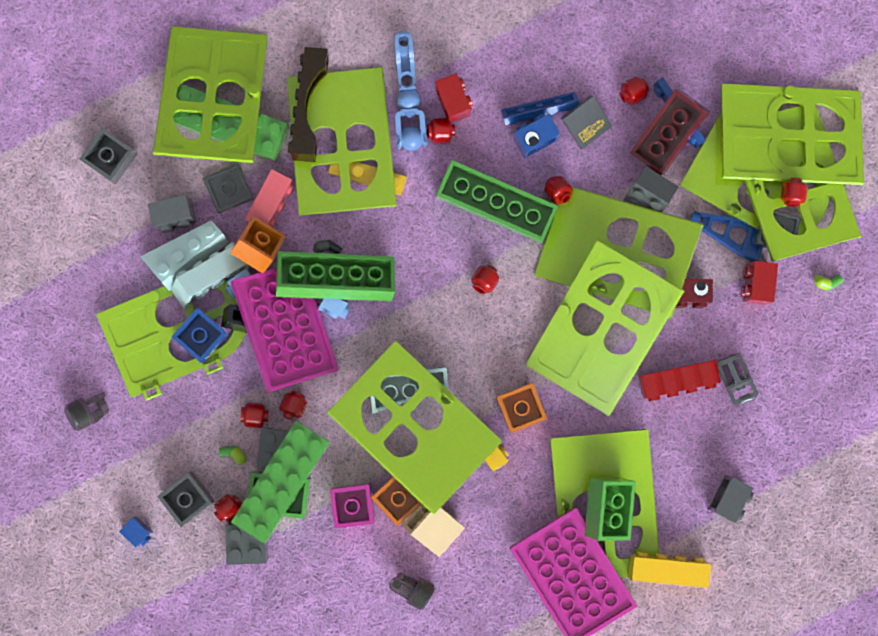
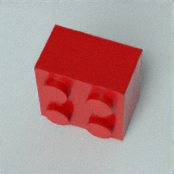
(452, 98)
(759, 282)

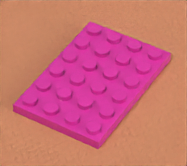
(283, 332)
(573, 576)

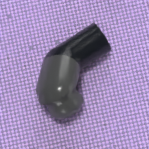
(325, 245)

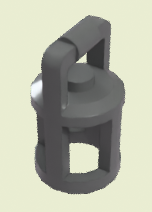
(738, 382)

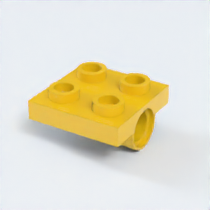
(497, 458)

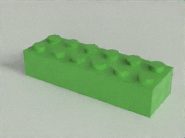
(270, 131)
(496, 201)
(335, 276)
(281, 482)

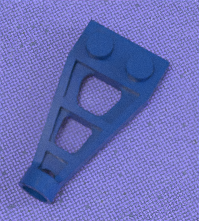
(746, 250)

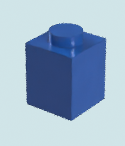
(136, 532)

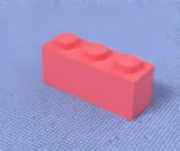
(271, 198)

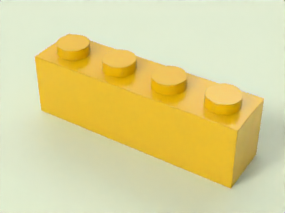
(669, 570)

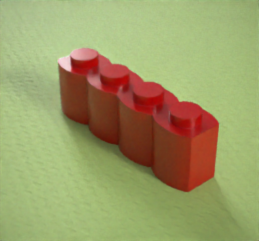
(679, 379)

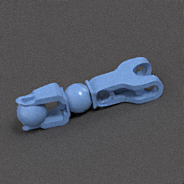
(408, 98)

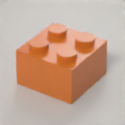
(258, 244)
(521, 408)
(395, 501)

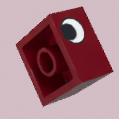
(696, 293)

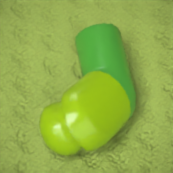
(826, 283)
(235, 452)

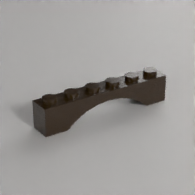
(314, 69)

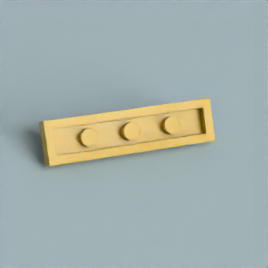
(365, 174)

